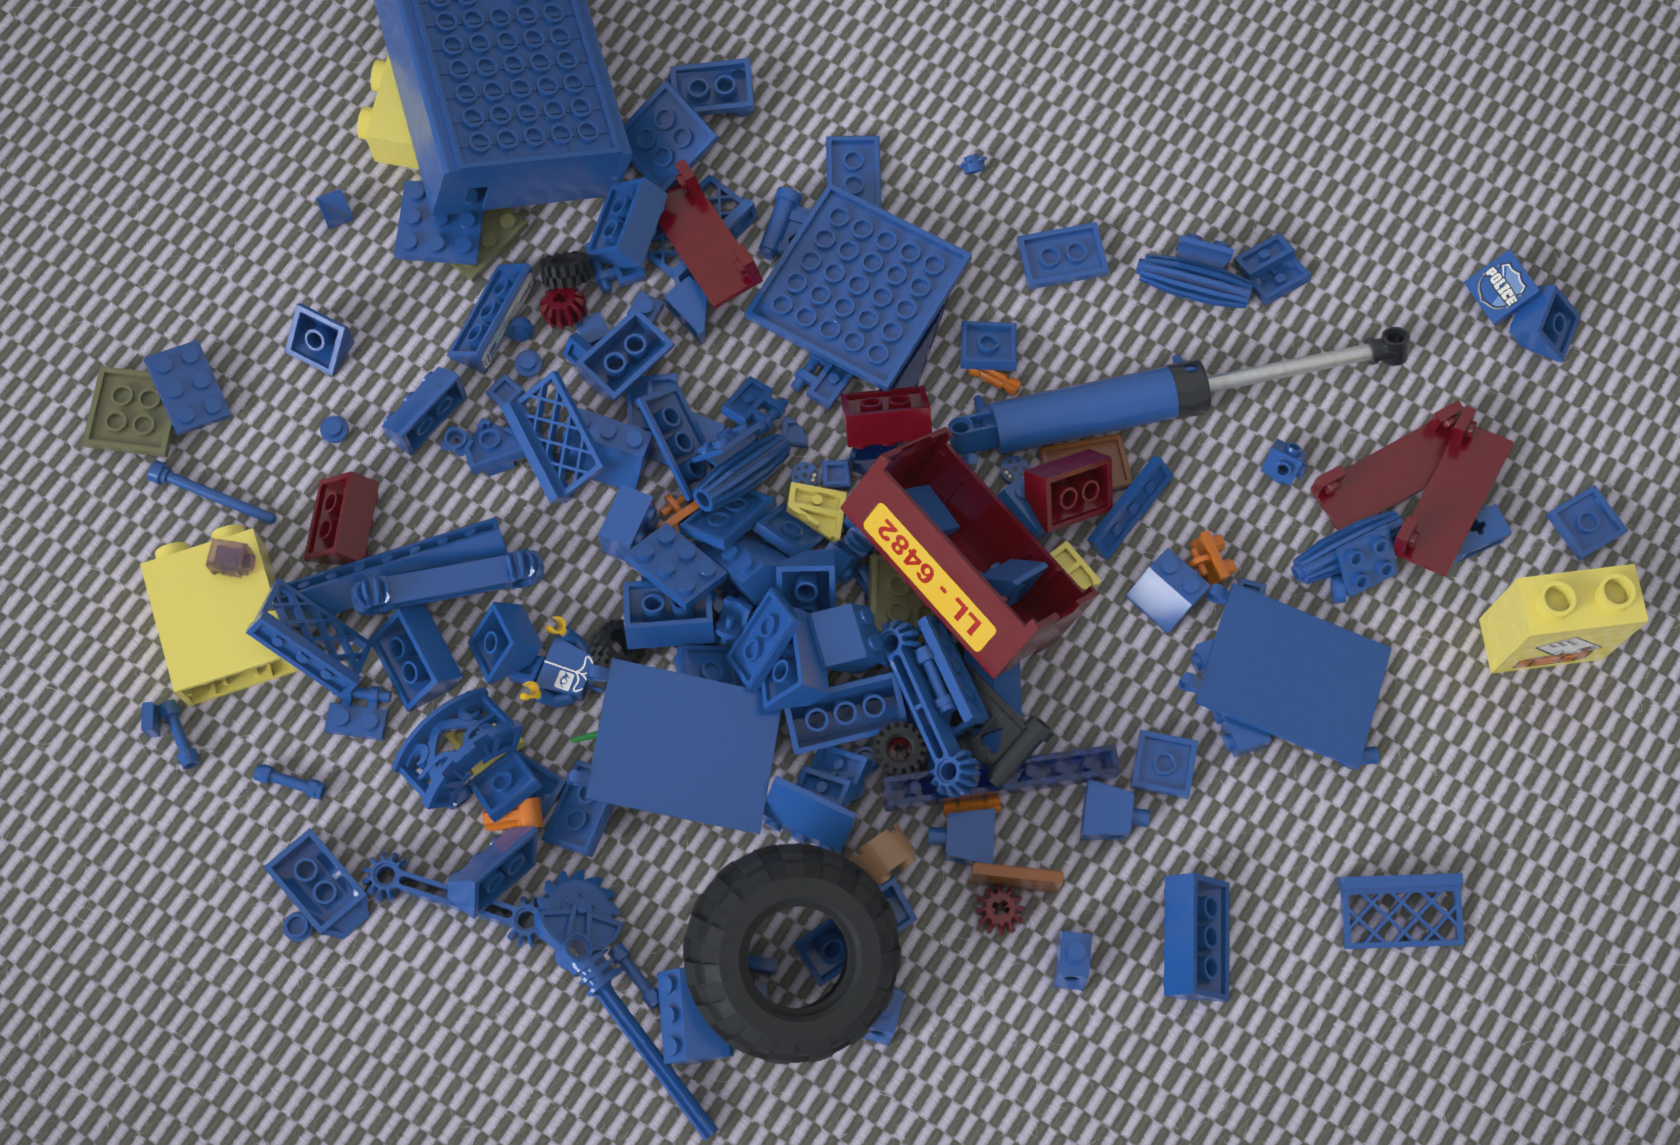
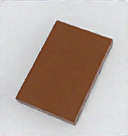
(1109, 445)
(1016, 877)

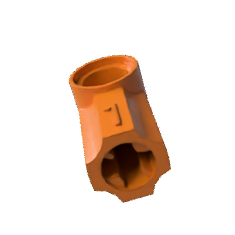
(524, 815)

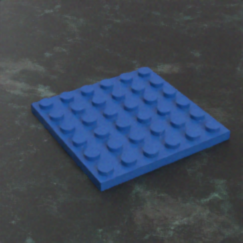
(858, 287)

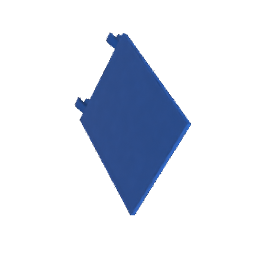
(1291, 674)
(681, 747)

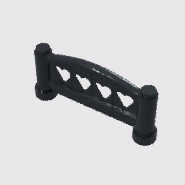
(1018, 736)

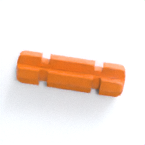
(997, 379)
(971, 805)

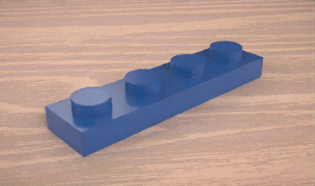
(1130, 507)

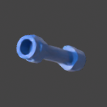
(944, 701)
(169, 712)
(267, 774)
(621, 956)

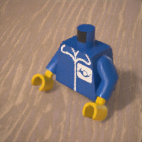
(564, 670)

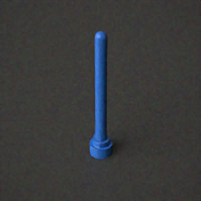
(161, 473)

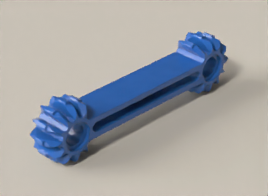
(385, 593)
(921, 700)
(402, 877)

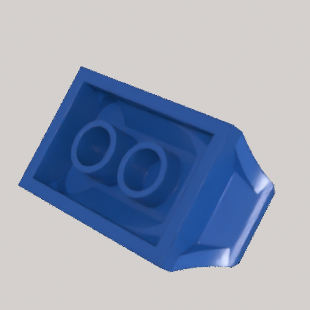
(716, 86)
(320, 886)

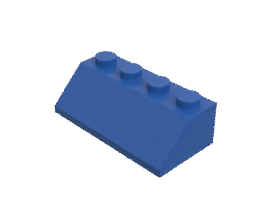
(846, 714)
(1196, 938)

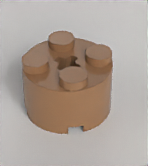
(884, 854)

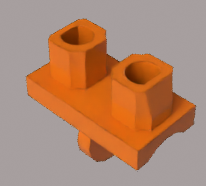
(673, 505)
(1208, 560)

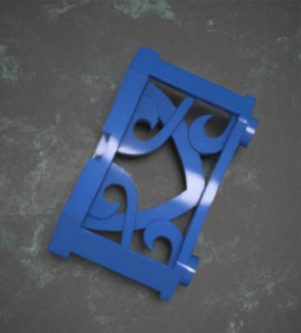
(480, 743)

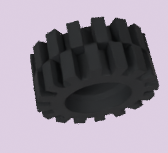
(565, 269)
(603, 649)
(882, 755)

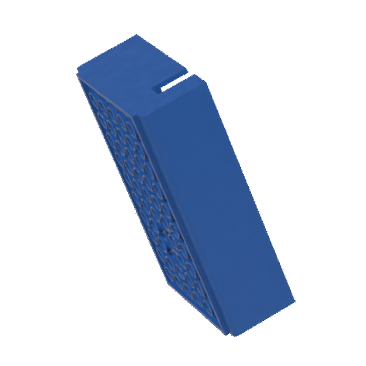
(505, 100)

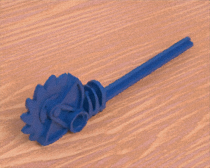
(582, 918)

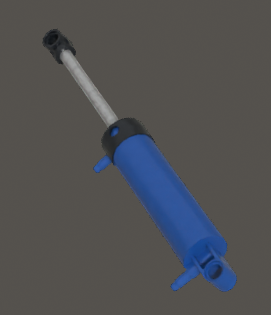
(1139, 398)

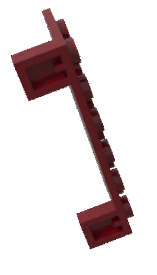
(705, 242)
(1388, 473)
(1453, 496)

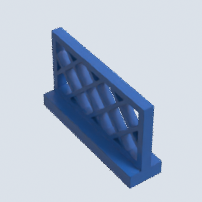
(736, 221)
(540, 449)
(303, 651)
(953, 674)
(1401, 884)

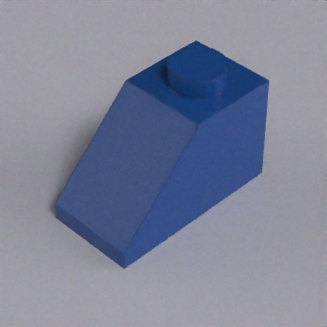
(689, 307)

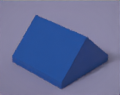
(318, 340)

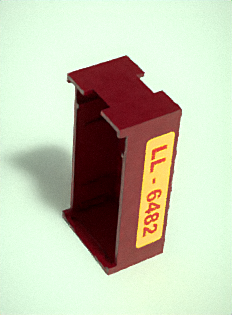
(948, 567)

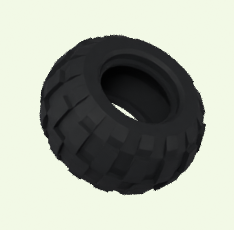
(734, 909)

